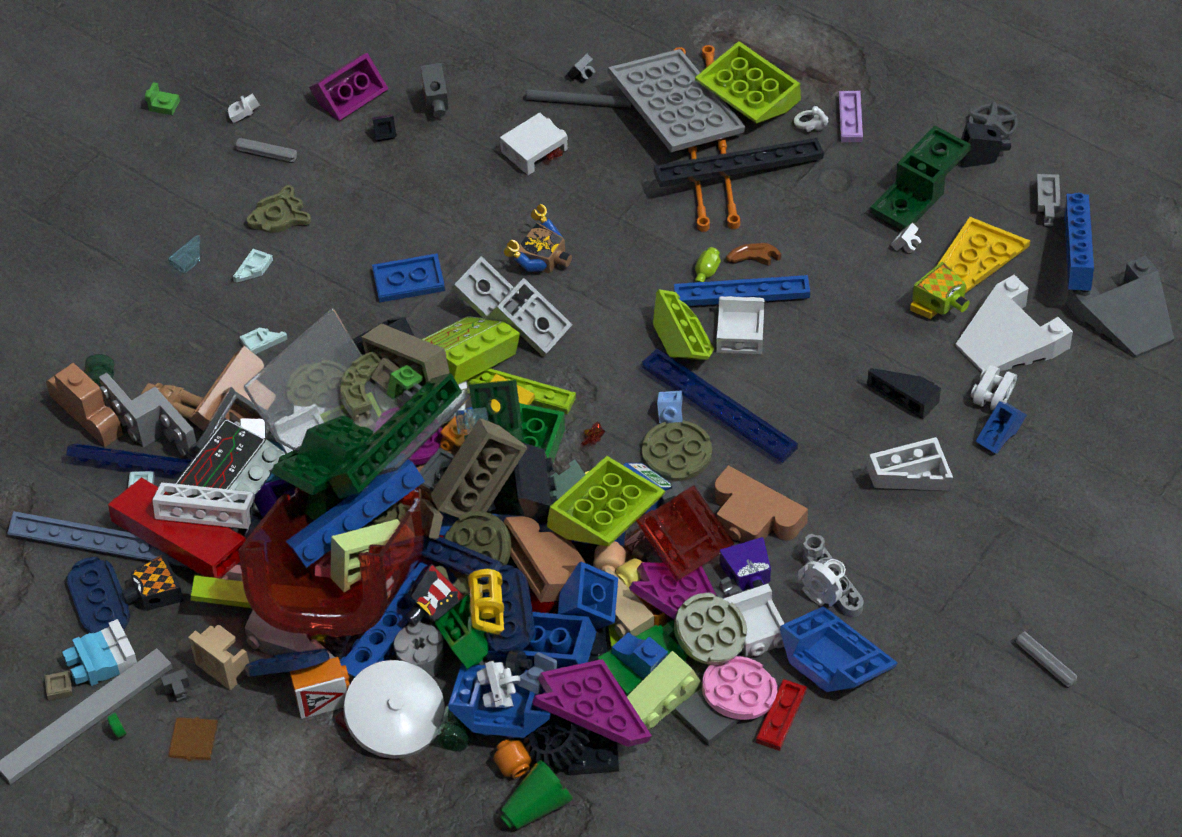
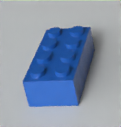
(558, 636)

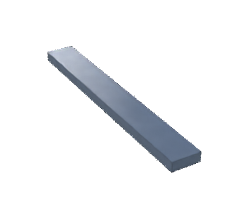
(84, 537)

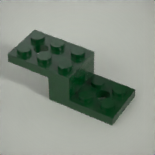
(920, 178)
(507, 417)
(322, 453)

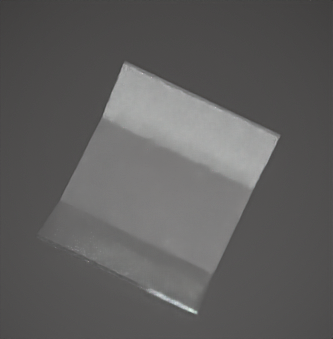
(304, 389)

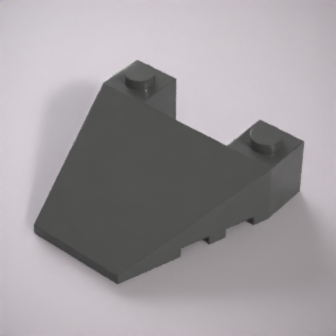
(1130, 314)

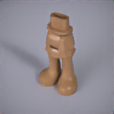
(177, 397)

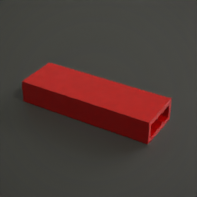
(202, 547)

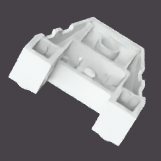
(1008, 336)

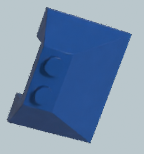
(832, 651)
(512, 722)

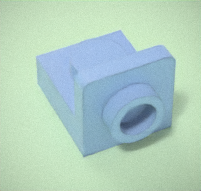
(670, 406)

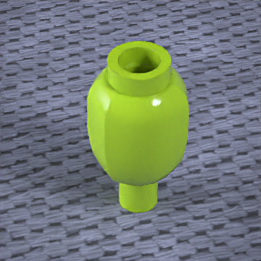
(707, 264)

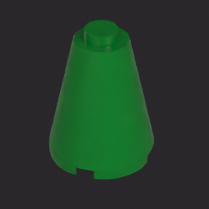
(535, 797)

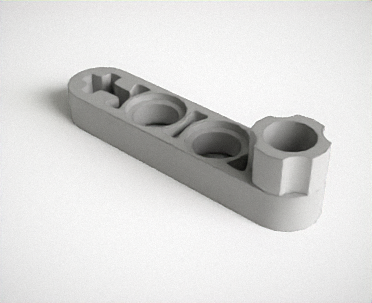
(815, 548)

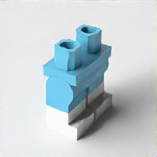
(100, 655)

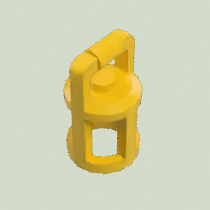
(486, 607)

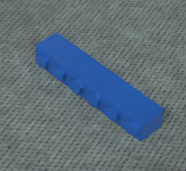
(354, 512)

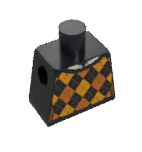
(154, 585)

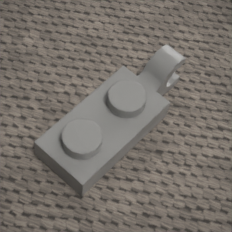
(1048, 196)

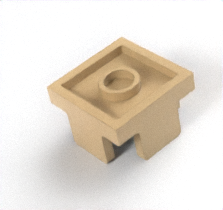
(212, 655)

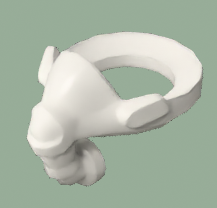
(818, 122)

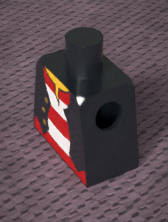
(431, 596)

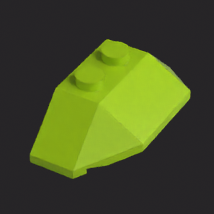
(680, 328)

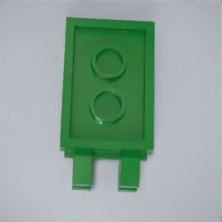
(625, 675)

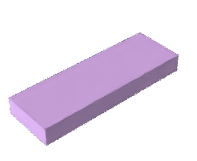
(850, 116)

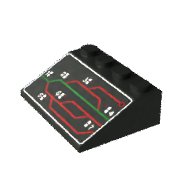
(232, 461)

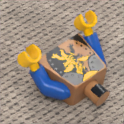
(542, 246)

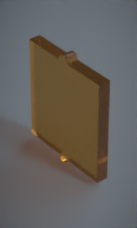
(193, 738)

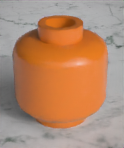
(512, 758)

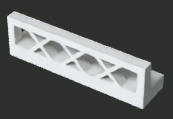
(202, 509)

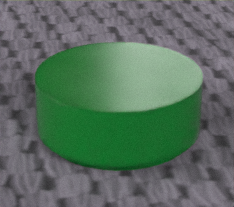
(116, 725)

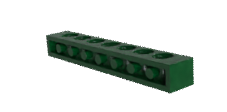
(394, 436)

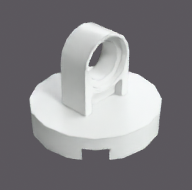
(821, 583)

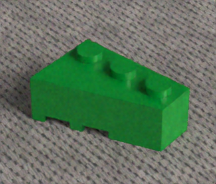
(462, 637)

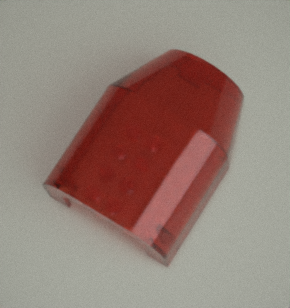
(297, 600)

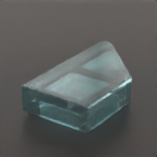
(187, 255)

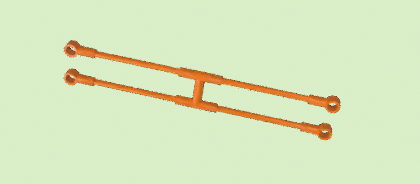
(703, 221)

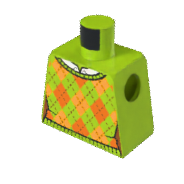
(941, 290)

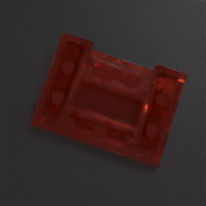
(684, 533)

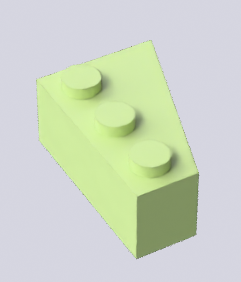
(348, 546)
(664, 690)

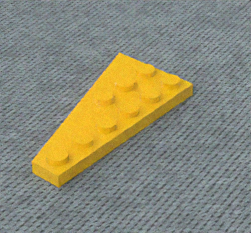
(977, 254)

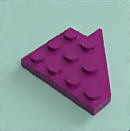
(664, 591)
(593, 700)

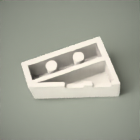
(911, 467)

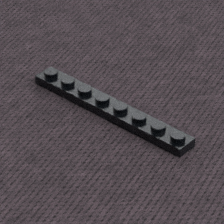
(738, 162)

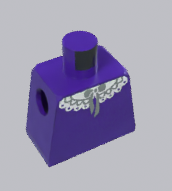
(747, 564)

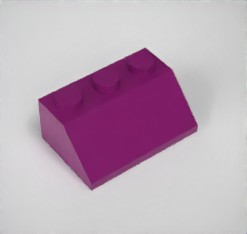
(349, 87)

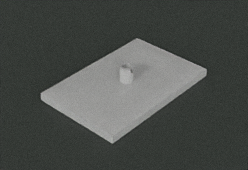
(673, 102)

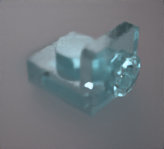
(468, 417)

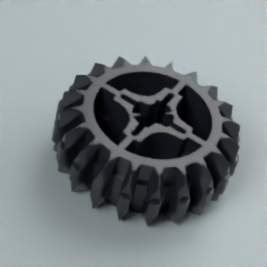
(560, 743)

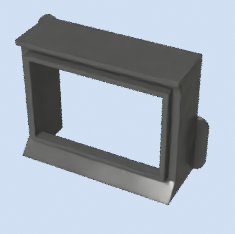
(230, 397)

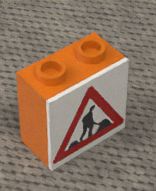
(320, 687)

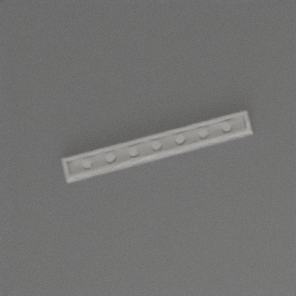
(84, 716)

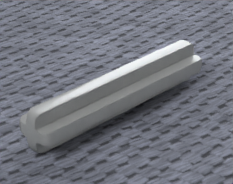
(266, 150)
(1046, 659)

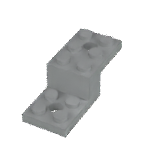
(515, 305)
(148, 416)

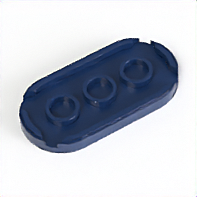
(97, 594)
(517, 613)
(287, 662)

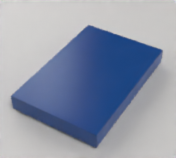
(408, 277)

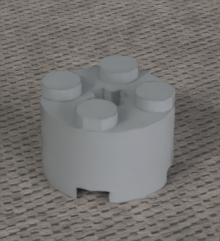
(421, 646)

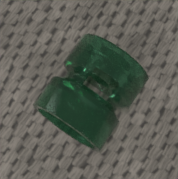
(98, 365)
(452, 732)

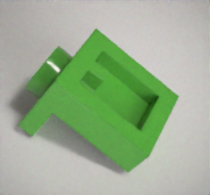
(161, 101)
(402, 380)

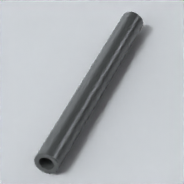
(578, 98)

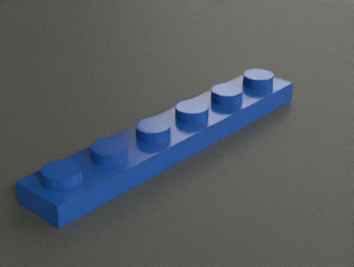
(768, 288)

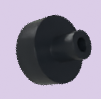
(517, 662)

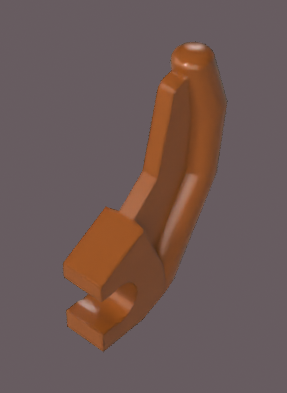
(757, 251)

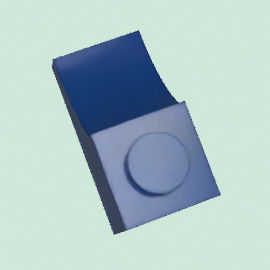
(1000, 426)
(639, 654)

